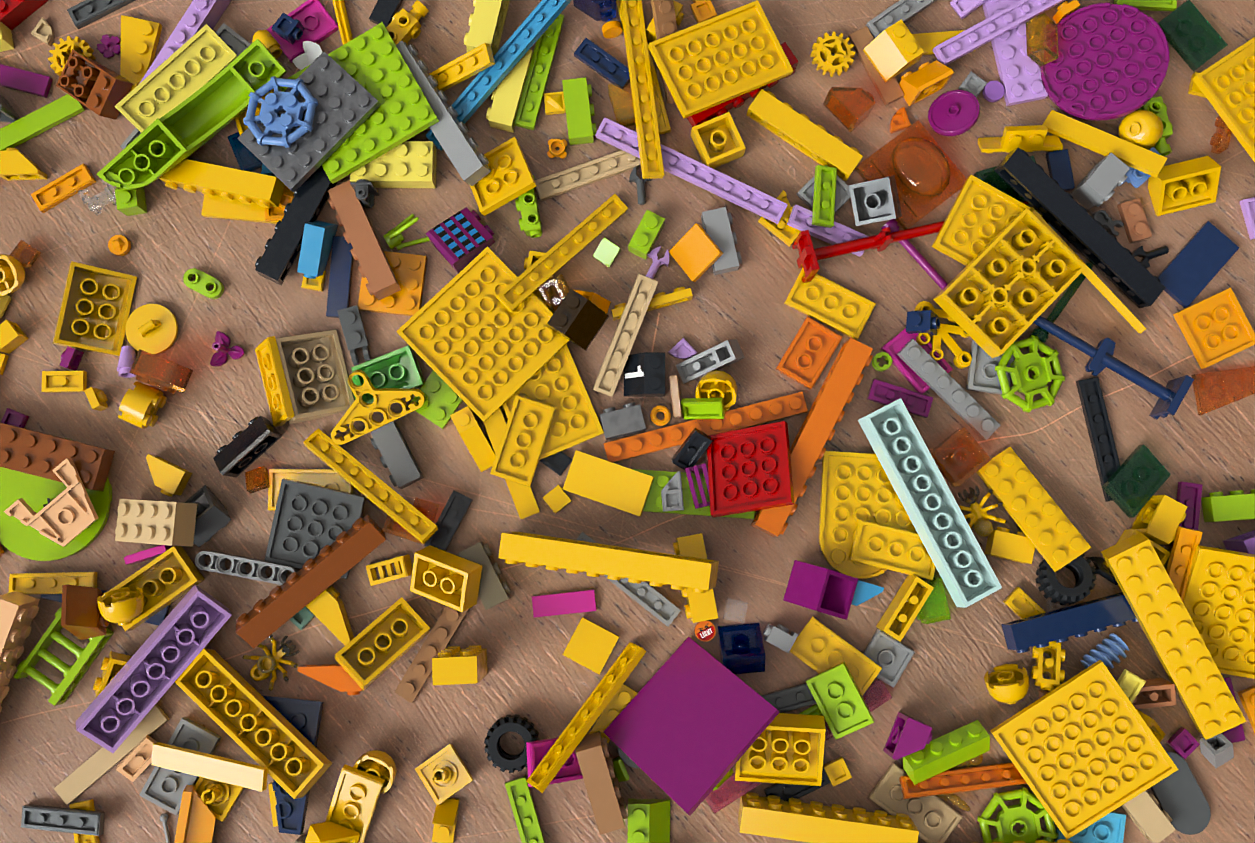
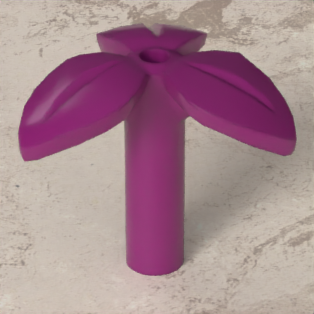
(221, 345)

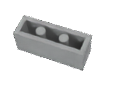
(717, 226)

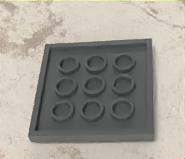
(308, 520)

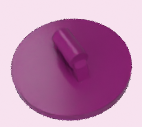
(954, 113)

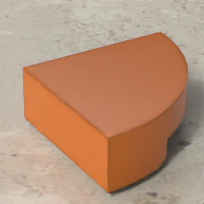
(899, 121)

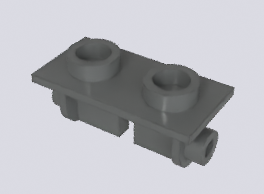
(365, 192)

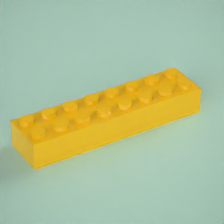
(253, 723)
(821, 823)

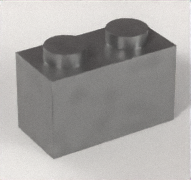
(622, 421)

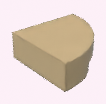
(44, 32)

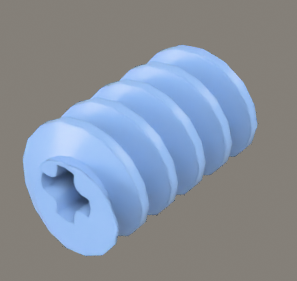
(1107, 652)

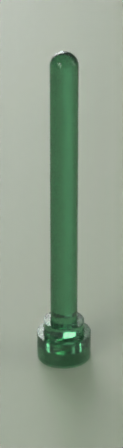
(1041, 333)

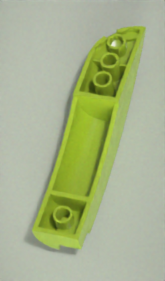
(193, 121)

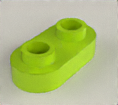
(202, 283)

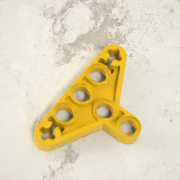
(382, 403)

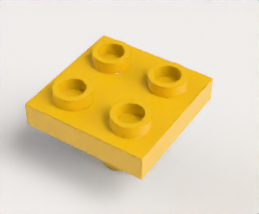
(444, 774)
(218, 796)

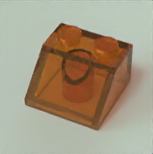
(849, 105)

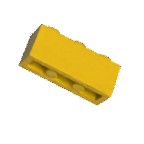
(905, 607)

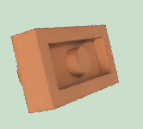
(1134, 220)

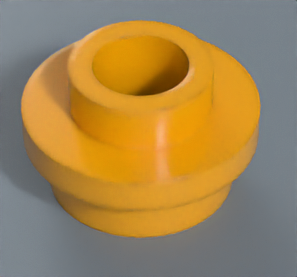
(667, 415)

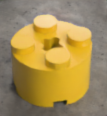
(141, 405)

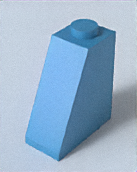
(316, 248)

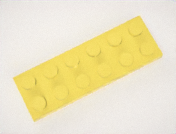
(176, 78)

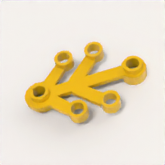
(942, 333)

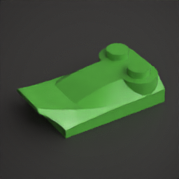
(391, 370)

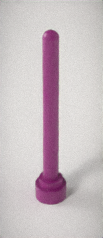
(892, 223)

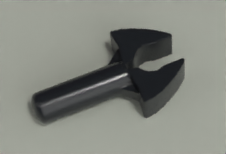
(1150, 254)
(1102, 571)

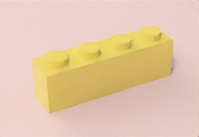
(508, 96)

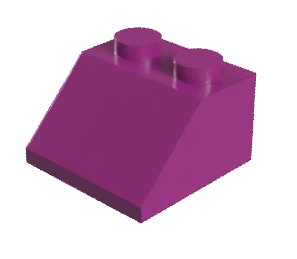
(907, 736)

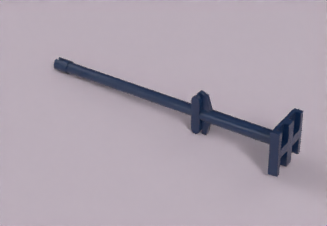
(1102, 357)

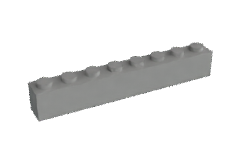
(448, 131)

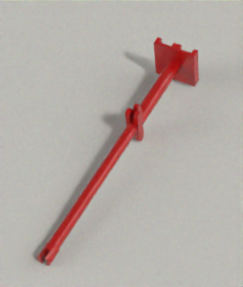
(809, 256)

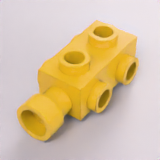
(411, 28)
(1049, 666)

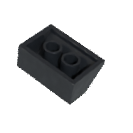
(246, 447)

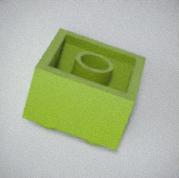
(648, 821)

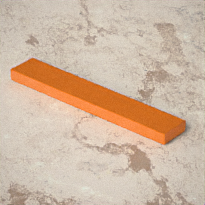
(963, 780)

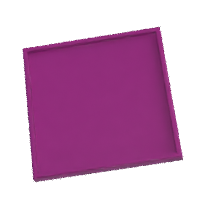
(690, 724)

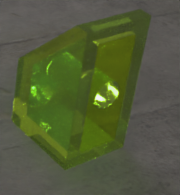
(936, 605)

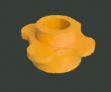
(553, 143)

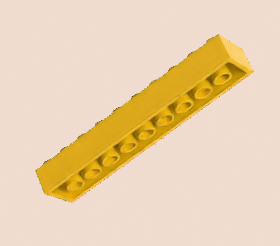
(609, 560)
(1173, 635)

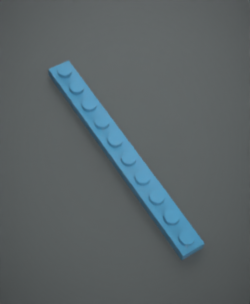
(505, 60)

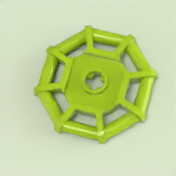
(1019, 374)
(1016, 814)

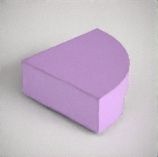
(682, 350)

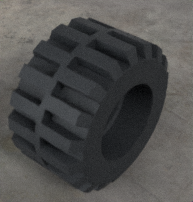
(1059, 593)
(497, 754)

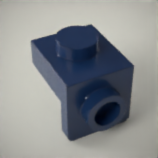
(288, 28)
(922, 322)

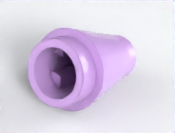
(126, 361)

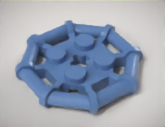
(273, 104)

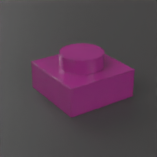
(71, 358)
(1183, 743)

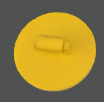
(151, 329)

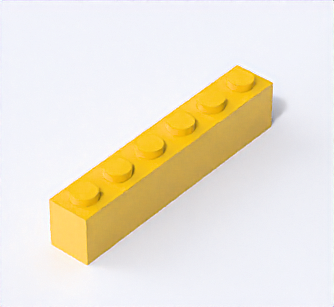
(803, 134)
(225, 182)

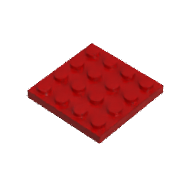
(750, 469)

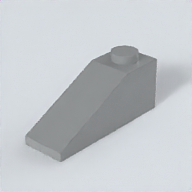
(710, 360)

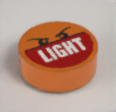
(705, 631)

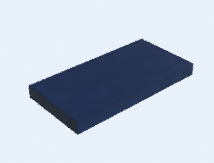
(1197, 264)

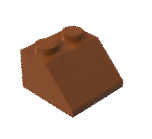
(81, 612)

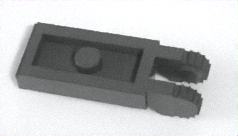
(354, 332)

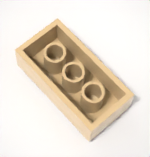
(156, 522)

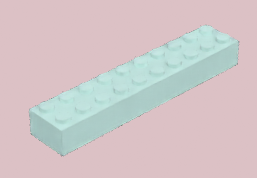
(929, 504)

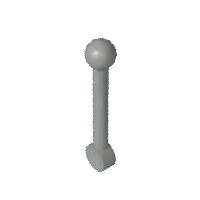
(163, 818)

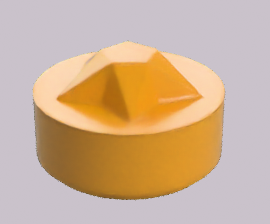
(119, 245)

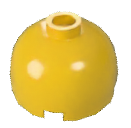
(1141, 128)
(11, 274)
(718, 385)
(121, 605)
(1007, 683)
(380, 765)

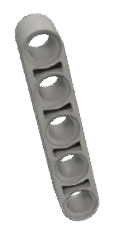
(238, 567)

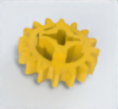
(63, 51)
(841, 59)

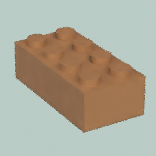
(601, 783)

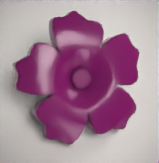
(109, 46)

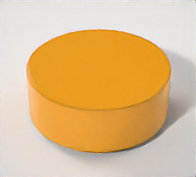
(611, 29)

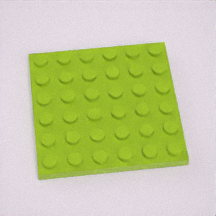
(403, 109)

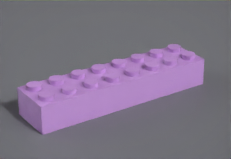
(153, 669)

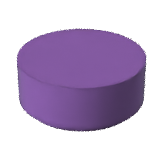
(993, 91)

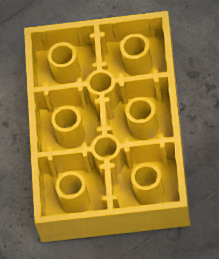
(1010, 283)

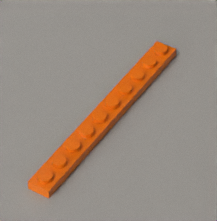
(677, 434)

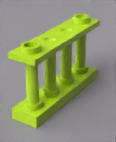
(73, 673)

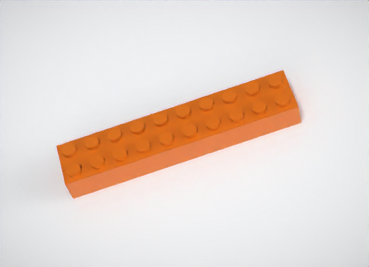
(818, 429)

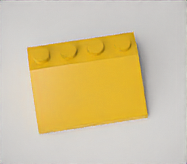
(94, 309)
(786, 752)

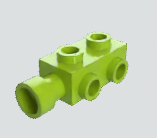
(1159, 108)
(530, 214)

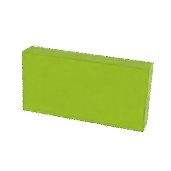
(703, 408)

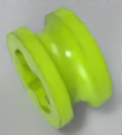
(887, 358)

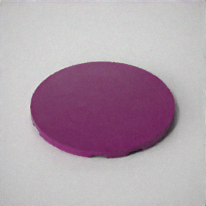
(1106, 62)

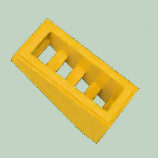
(402, 565)

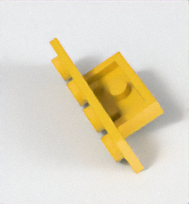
(1025, 137)

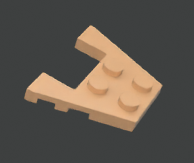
(66, 514)

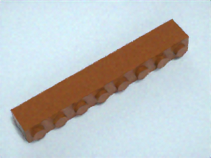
(310, 581)

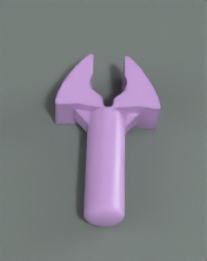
(657, 263)

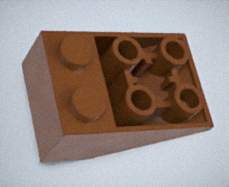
(93, 84)

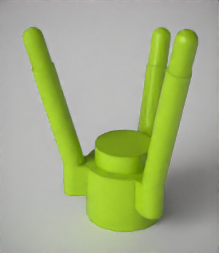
(394, 236)

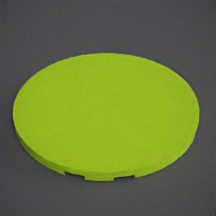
(35, 490)

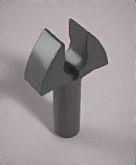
(640, 186)

